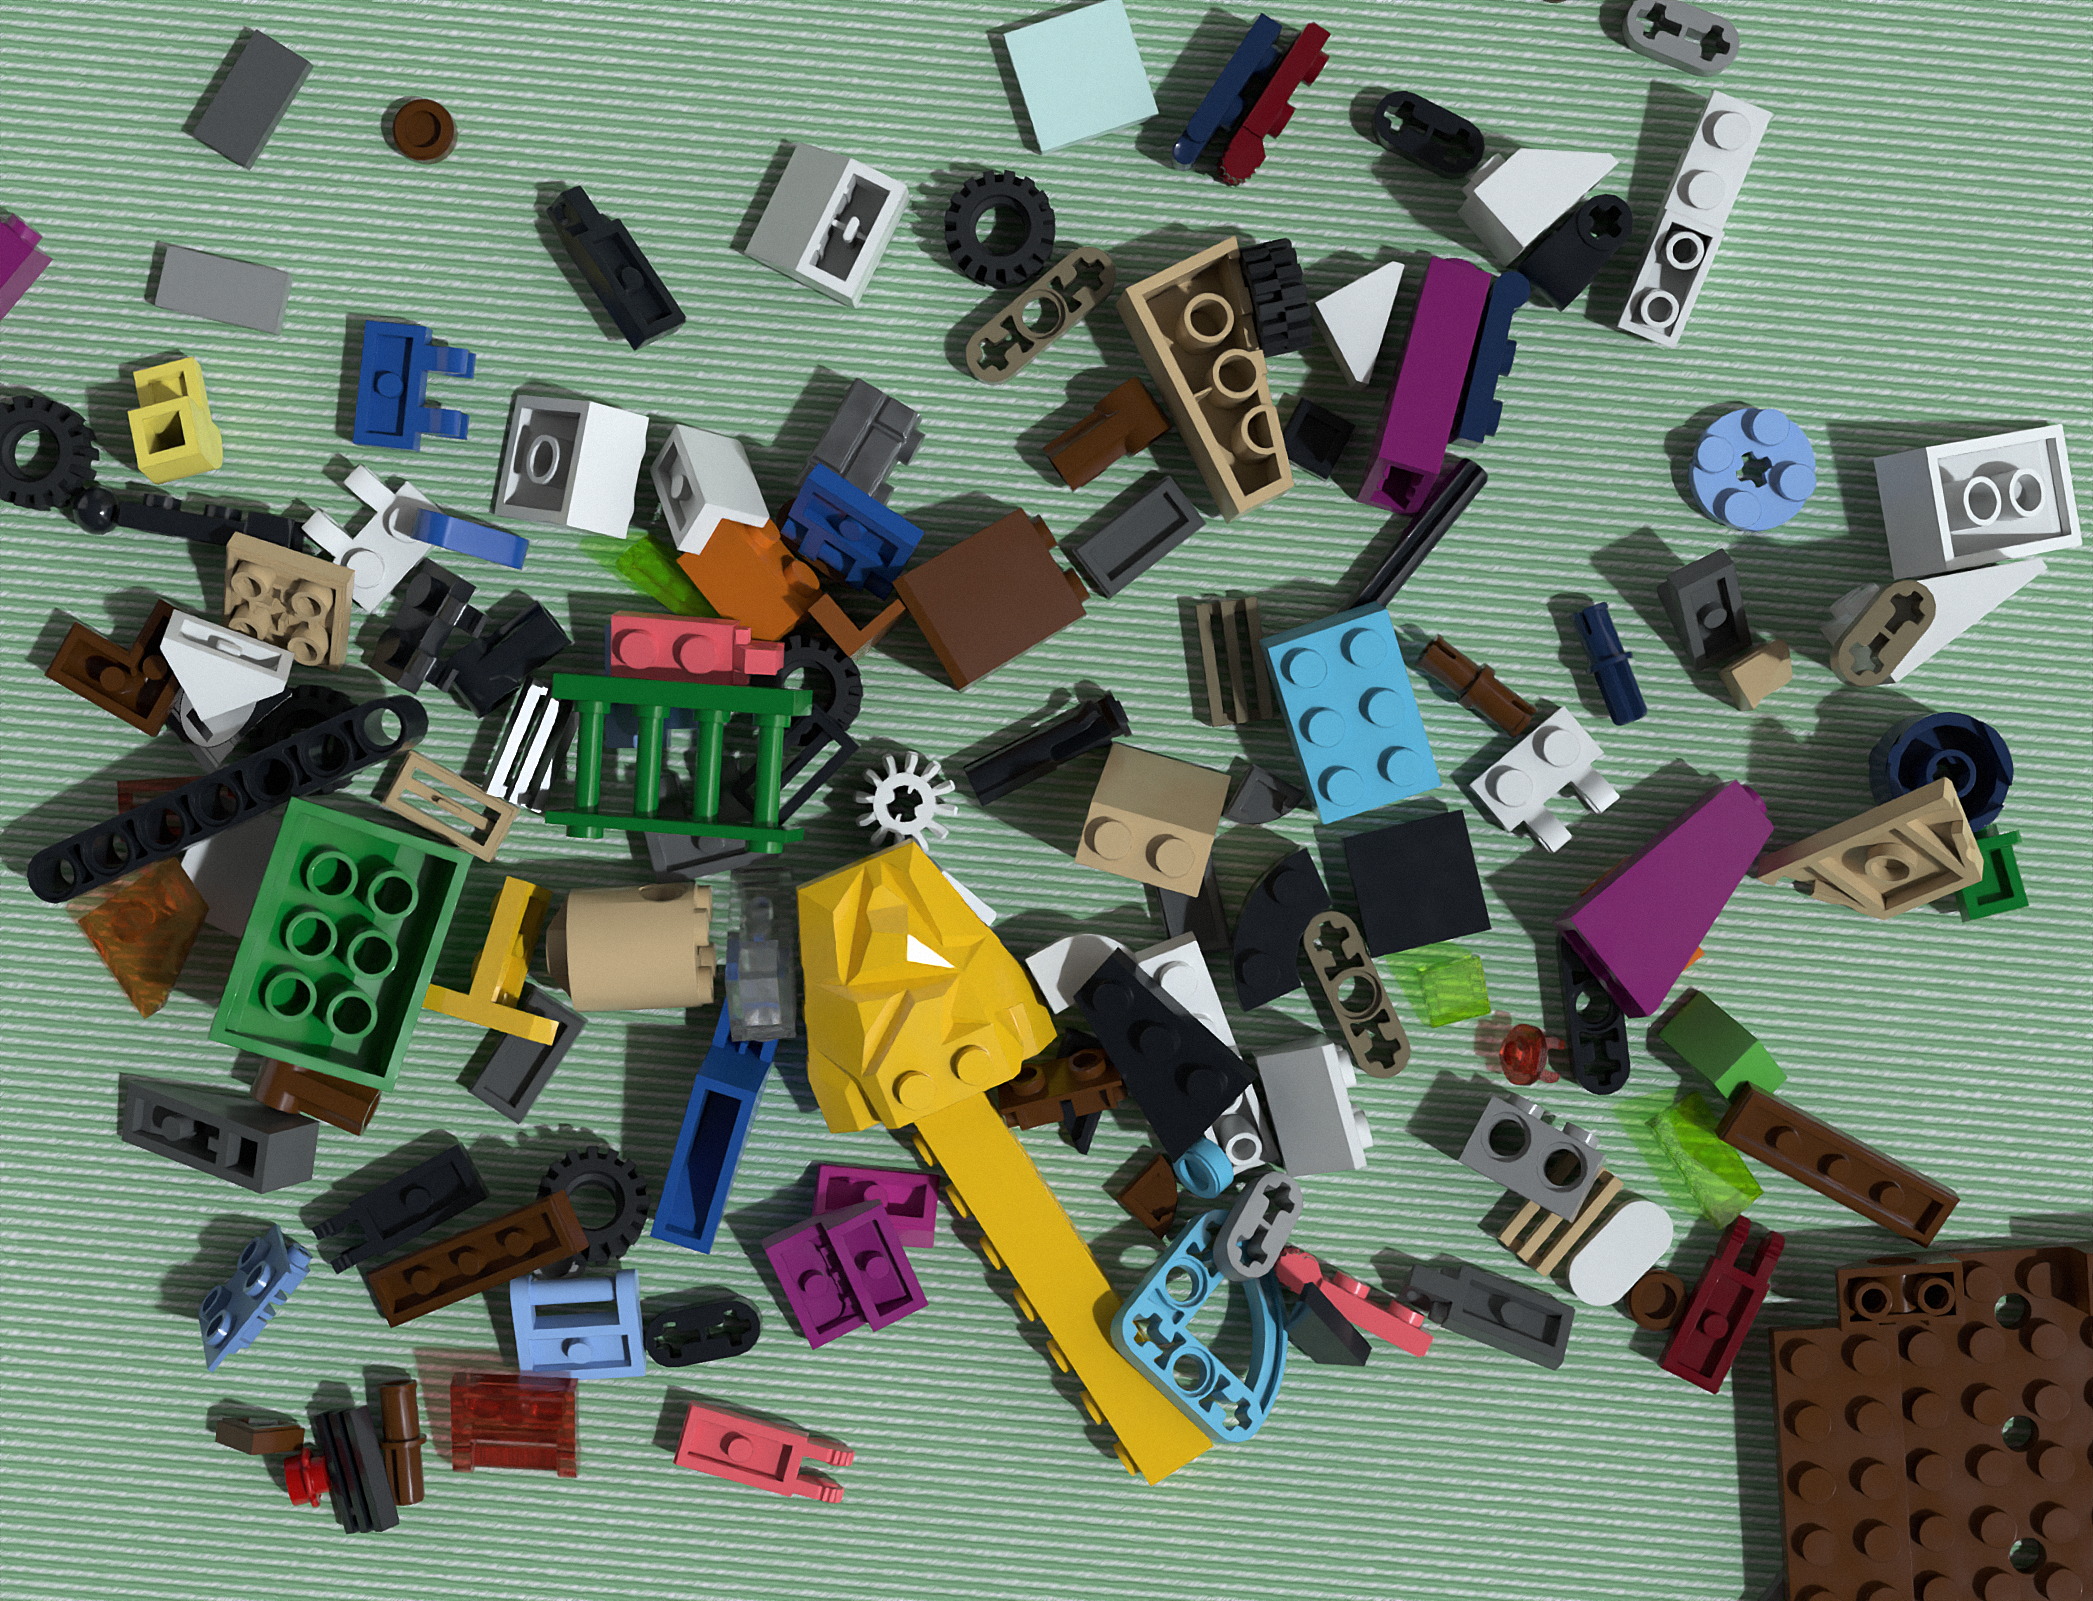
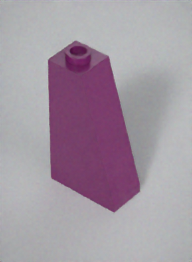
(1425, 387)
(1663, 899)

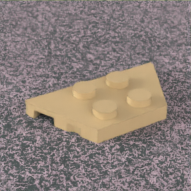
(1886, 856)

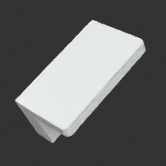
(702, 481)

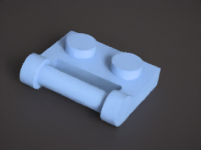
(579, 1344)

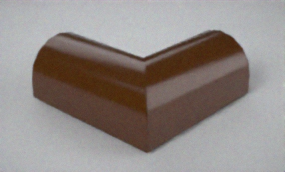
(124, 682)

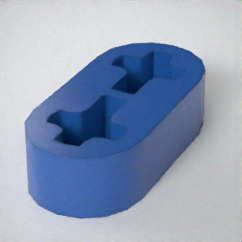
(469, 538)

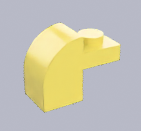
(174, 423)

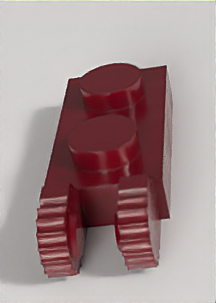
(1270, 109)
(1721, 1309)

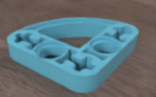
(1168, 1324)

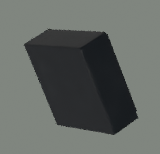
(1315, 438)

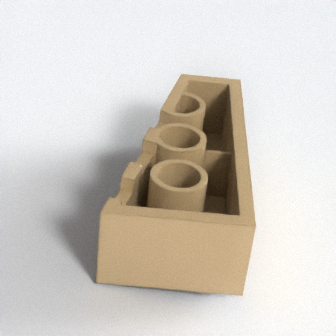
(1209, 369)

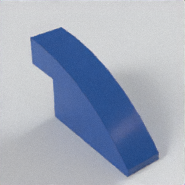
(713, 1138)

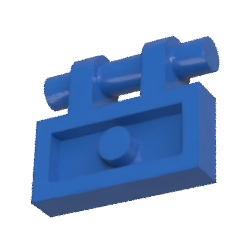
(851, 532)

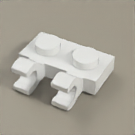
(383, 549)
(1537, 769)

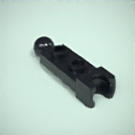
(101, 511)

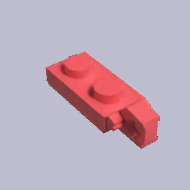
(689, 649)

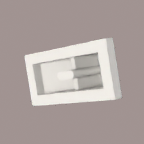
(1356, 321)
(221, 666)

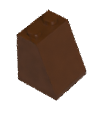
(993, 598)

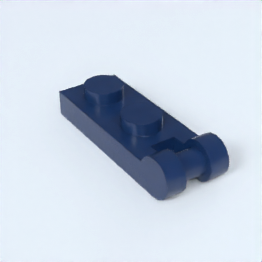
(1490, 357)

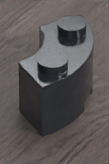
(1271, 927)

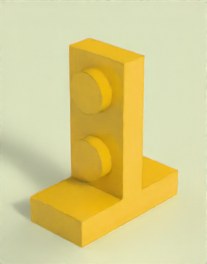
(502, 967)

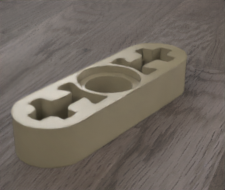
(1066, 275)
(1389, 1028)

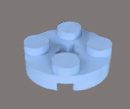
(1767, 437)

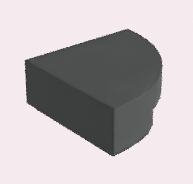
(1261, 798)

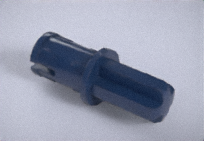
(1609, 664)

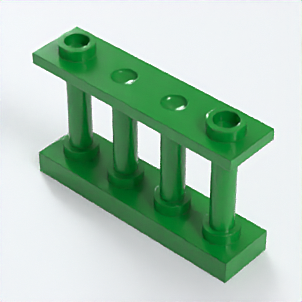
(711, 708)

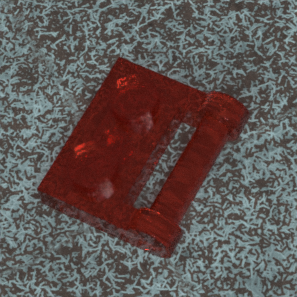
(515, 1411)

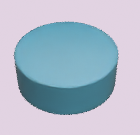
(1204, 1169)

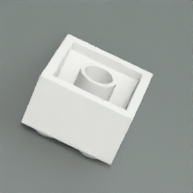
(1526, 195)
(572, 465)

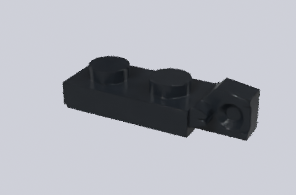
(615, 269)

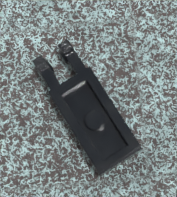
(408, 1205)

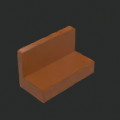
(848, 634)

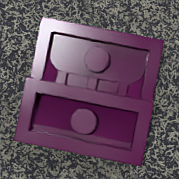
(844, 1271)

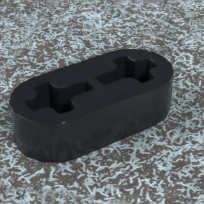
(1435, 122)
(706, 1346)

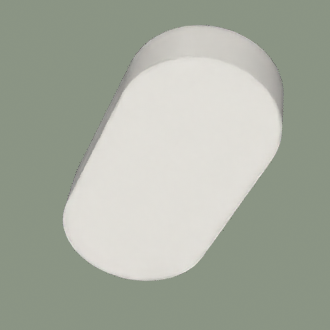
(1619, 1251)

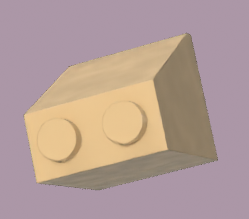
(1153, 820)

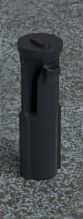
(1046, 749)

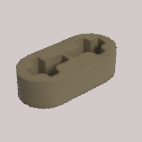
(1894, 643)

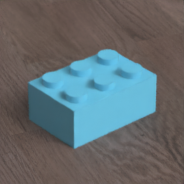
(1350, 712)

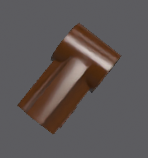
(1119, 426)
(316, 1094)

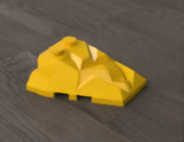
(907, 994)

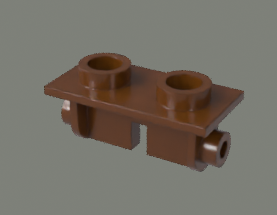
(1036, 1091)

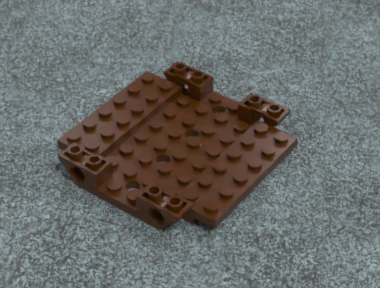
(1898, 1423)

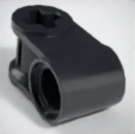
(1571, 255)

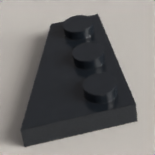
(1162, 1052)

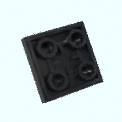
(1416, 883)

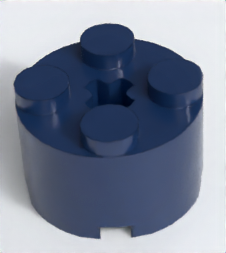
(1970, 749)

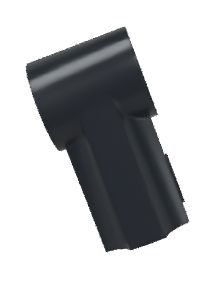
(496, 665)

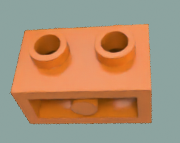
(754, 579)

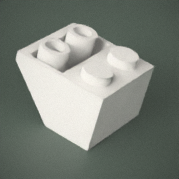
(829, 222)
(1311, 1107)

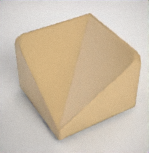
(1757, 673)

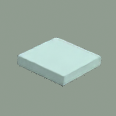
(1080, 75)

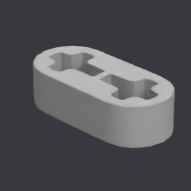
(1674, 49)
(1269, 1232)

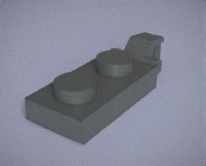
(1492, 1312)

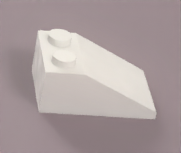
(1977, 501)
(1959, 602)

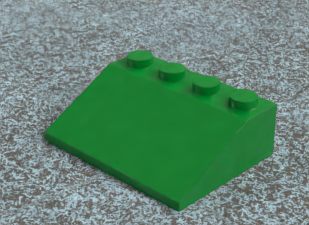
(340, 945)

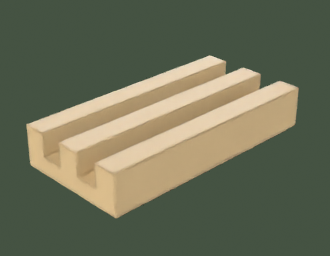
(497, 831)
(1571, 1232)

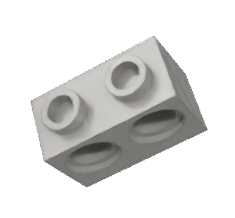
(1526, 1170)

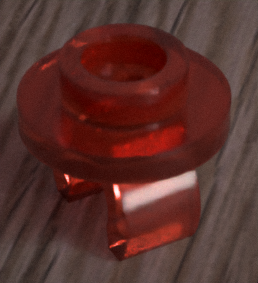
(1525, 1055)

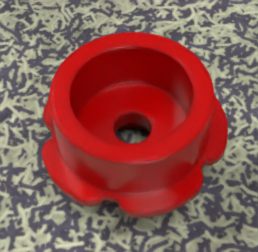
(306, 1478)

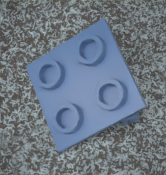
(239, 1310)

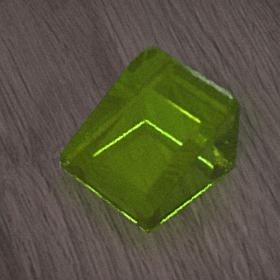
(1454, 990)

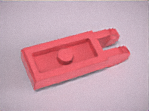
(1395, 1324)
(757, 1452)

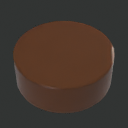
(425, 131)
(1656, 1300)

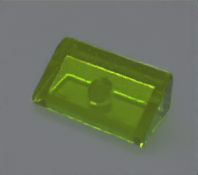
(655, 570)
(1703, 1162)

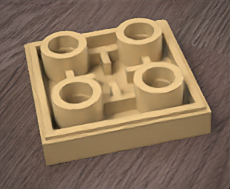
(288, 600)

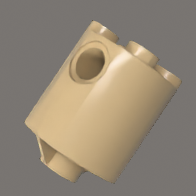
(634, 947)

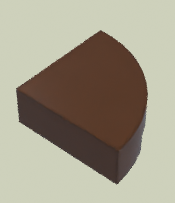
(1152, 1196)
(254, 1440)

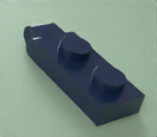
(1224, 102)

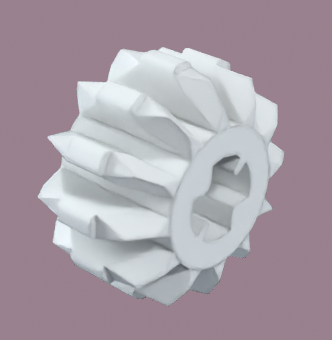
(886, 794)

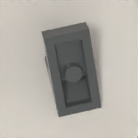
(1706, 609)

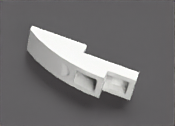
(1692, 218)
(1184, 975)

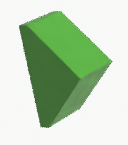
(1719, 1049)

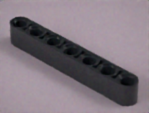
(200, 806)

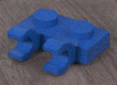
(395, 384)

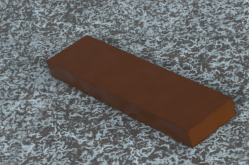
(1836, 1164)
(478, 1258)

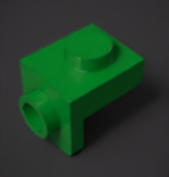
(2001, 880)

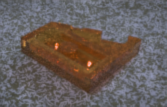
(149, 933)

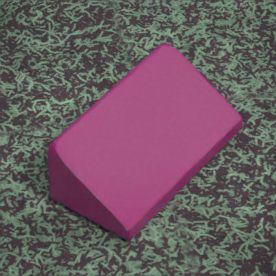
(906, 1196)

